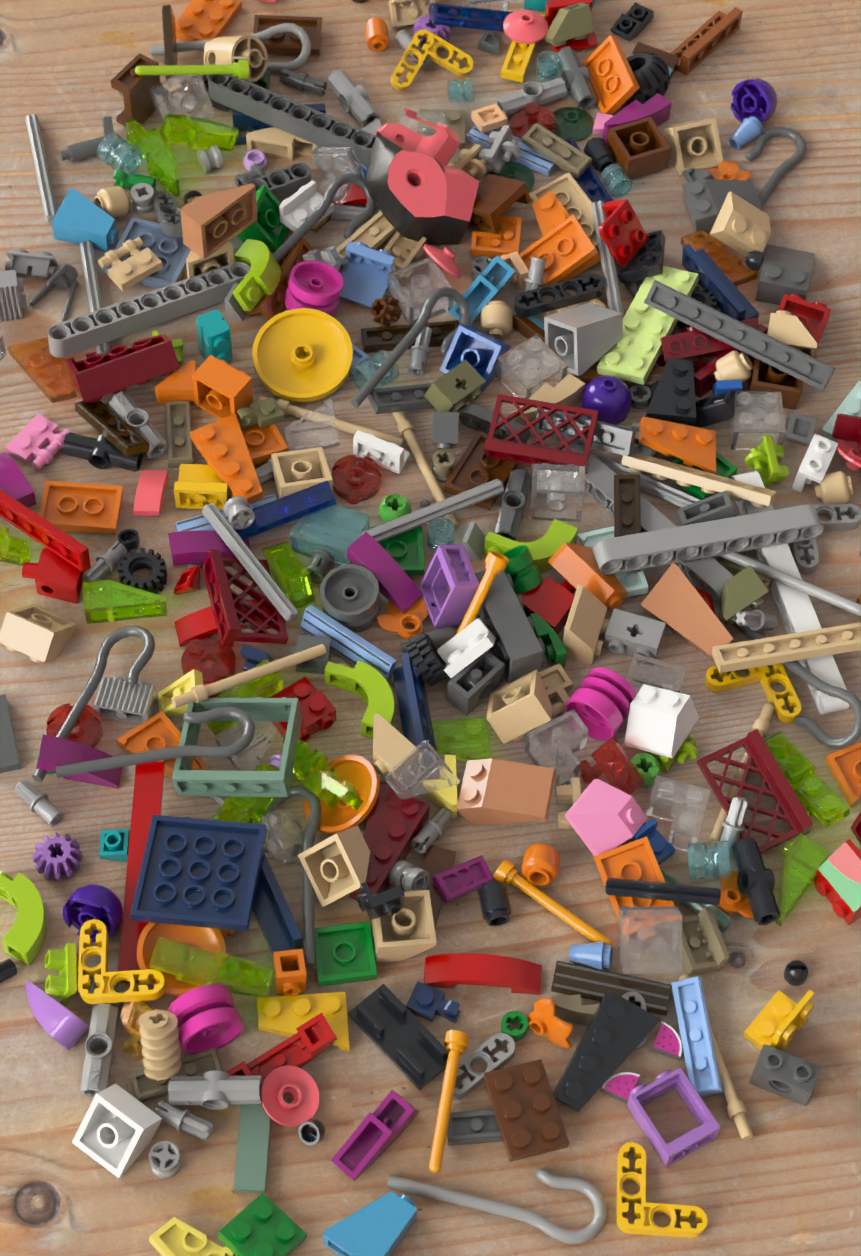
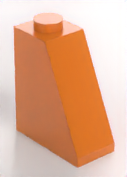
(580, 567)

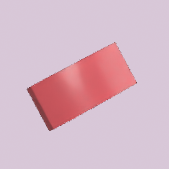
(150, 492)

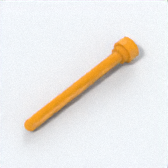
(494, 564)
(508, 874)
(455, 1043)

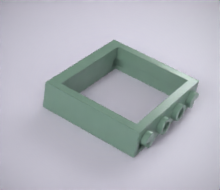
(241, 783)

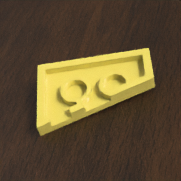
(180, 1239)

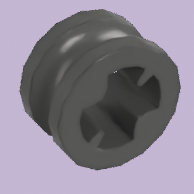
(646, 395)

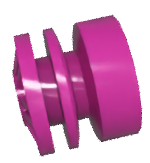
(602, 702)

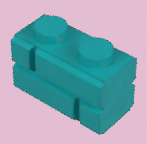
(214, 336)

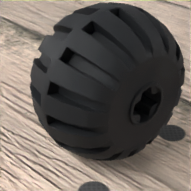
(650, 74)

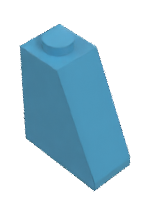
(84, 221)
(373, 1229)

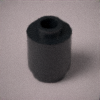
(600, 153)
(494, 903)

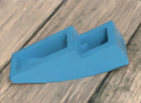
(485, 287)

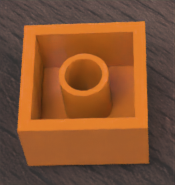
(221, 388)

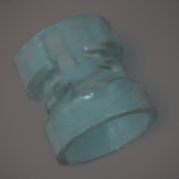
(547, 66)
(460, 90)
(616, 180)
(440, 533)

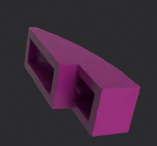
(656, 107)
(14, 482)
(193, 546)
(391, 578)
(59, 752)
(374, 1135)

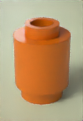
(377, 34)

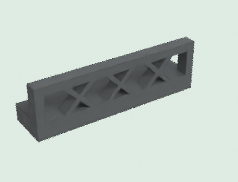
(606, 436)

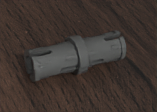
(303, 82)

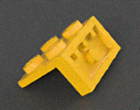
(199, 486)
(779, 1021)

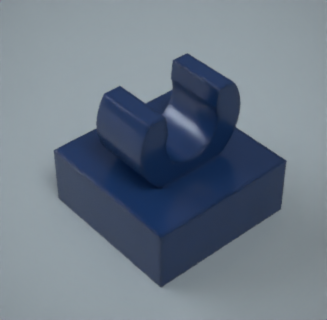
(253, 656)

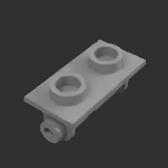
(41, 263)

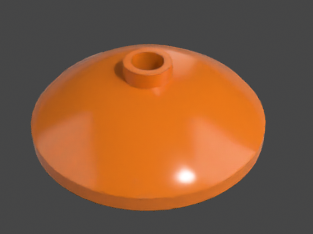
(365, 779)
(199, 937)

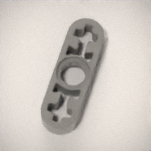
(479, 1054)

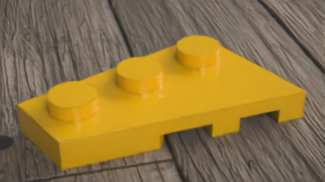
(285, 1013)

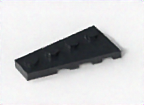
(605, 1045)

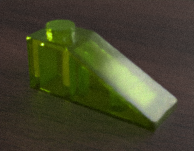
(290, 574)
(117, 602)
(798, 872)

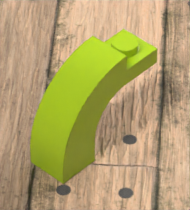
(262, 276)
(540, 549)
(369, 686)
(30, 927)

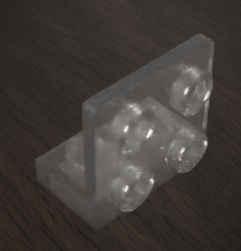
(332, 164)

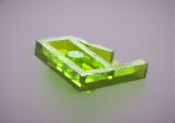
(462, 738)

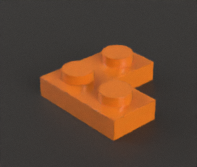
(502, 243)

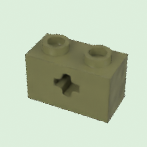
(455, 388)

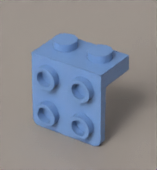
(365, 274)

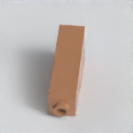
(685, 612)

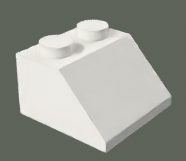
(659, 720)
(116, 1129)

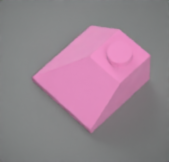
(605, 817)

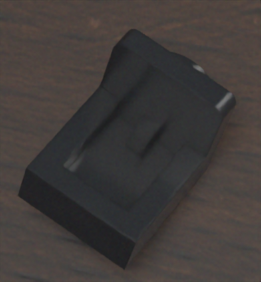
(383, 903)

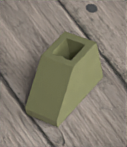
(570, 22)
(739, 593)

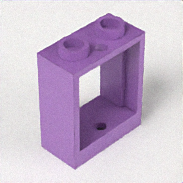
(451, 568)
(687, 1143)

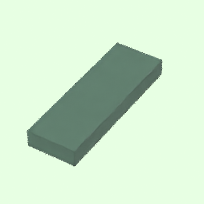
(252, 1149)

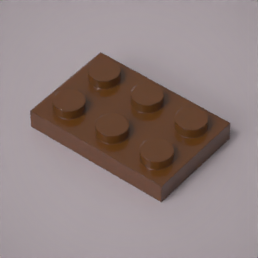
(286, 42)
(478, 469)
(525, 1110)

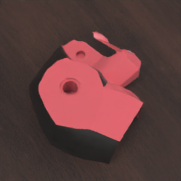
(416, 187)

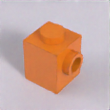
(289, 972)

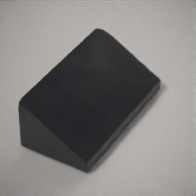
(714, 409)

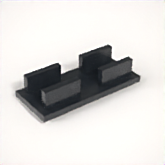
(400, 1036)

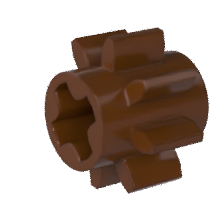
(386, 310)

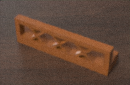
(704, 45)
(274, 304)

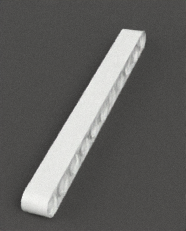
(795, 606)

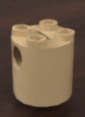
(233, 48)

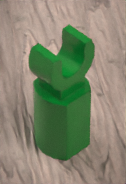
(128, 181)

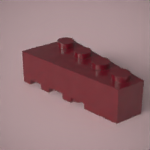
(122, 367)
(389, 833)

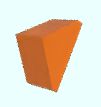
(177, 386)

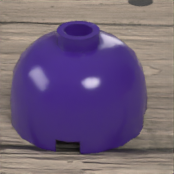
(754, 99)
(609, 397)
(93, 903)

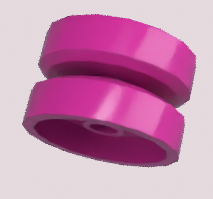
(314, 287)
(206, 1018)

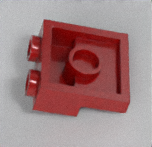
(812, 315)
(315, 707)

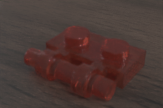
(615, 765)

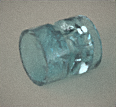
(119, 153)
(365, 370)
(709, 860)

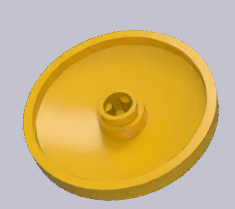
(302, 355)

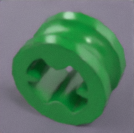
(512, 1017)

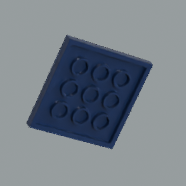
(199, 873)

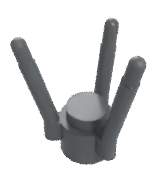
(63, 278)

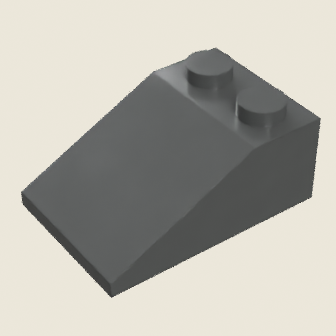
(706, 197)
(784, 273)

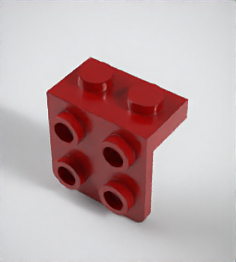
(552, 10)
(622, 231)

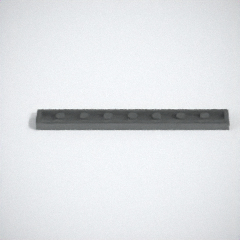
(739, 335)

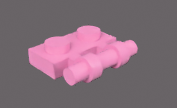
(33, 439)

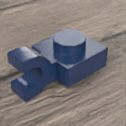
(429, 1002)

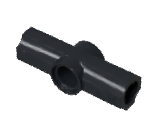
(99, 452)
(756, 881)

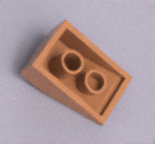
(217, 218)
(505, 792)

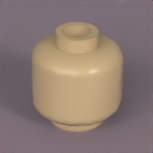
(113, 201)
(496, 319)
(734, 367)
(834, 488)

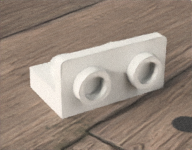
(301, 205)
(384, 453)
(815, 462)
(466, 647)

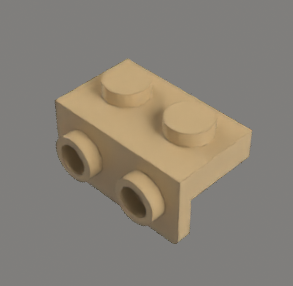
(408, 11)
(404, 249)

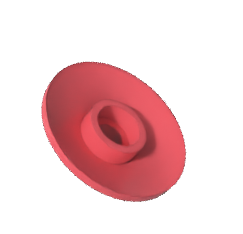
(525, 26)
(444, 258)
(850, 453)
(298, 1086)

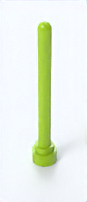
(238, 69)

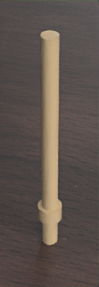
(345, 426)
(407, 431)
(200, 692)
(763, 726)
(735, 1107)

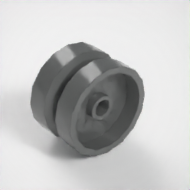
(351, 597)

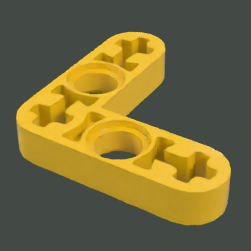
(429, 51)
(761, 675)
(107, 980)
(646, 1211)

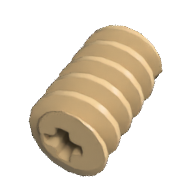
(160, 1044)

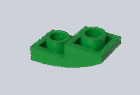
(553, 645)

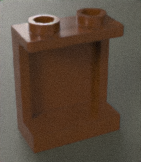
(135, 90)
(493, 198)

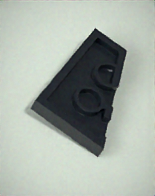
(646, 261)
(674, 393)

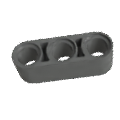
(285, 181)

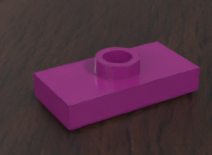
(462, 879)

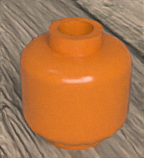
(540, 864)

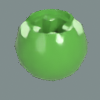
(393, 502)
(650, 765)

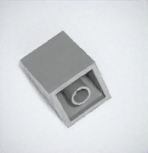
(582, 335)

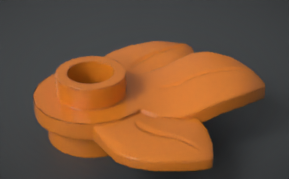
(730, 171)
(397, 622)
(731, 898)
(545, 1023)

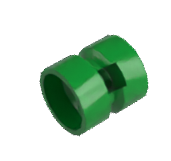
(520, 568)

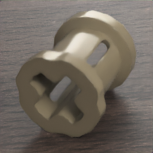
(443, 464)

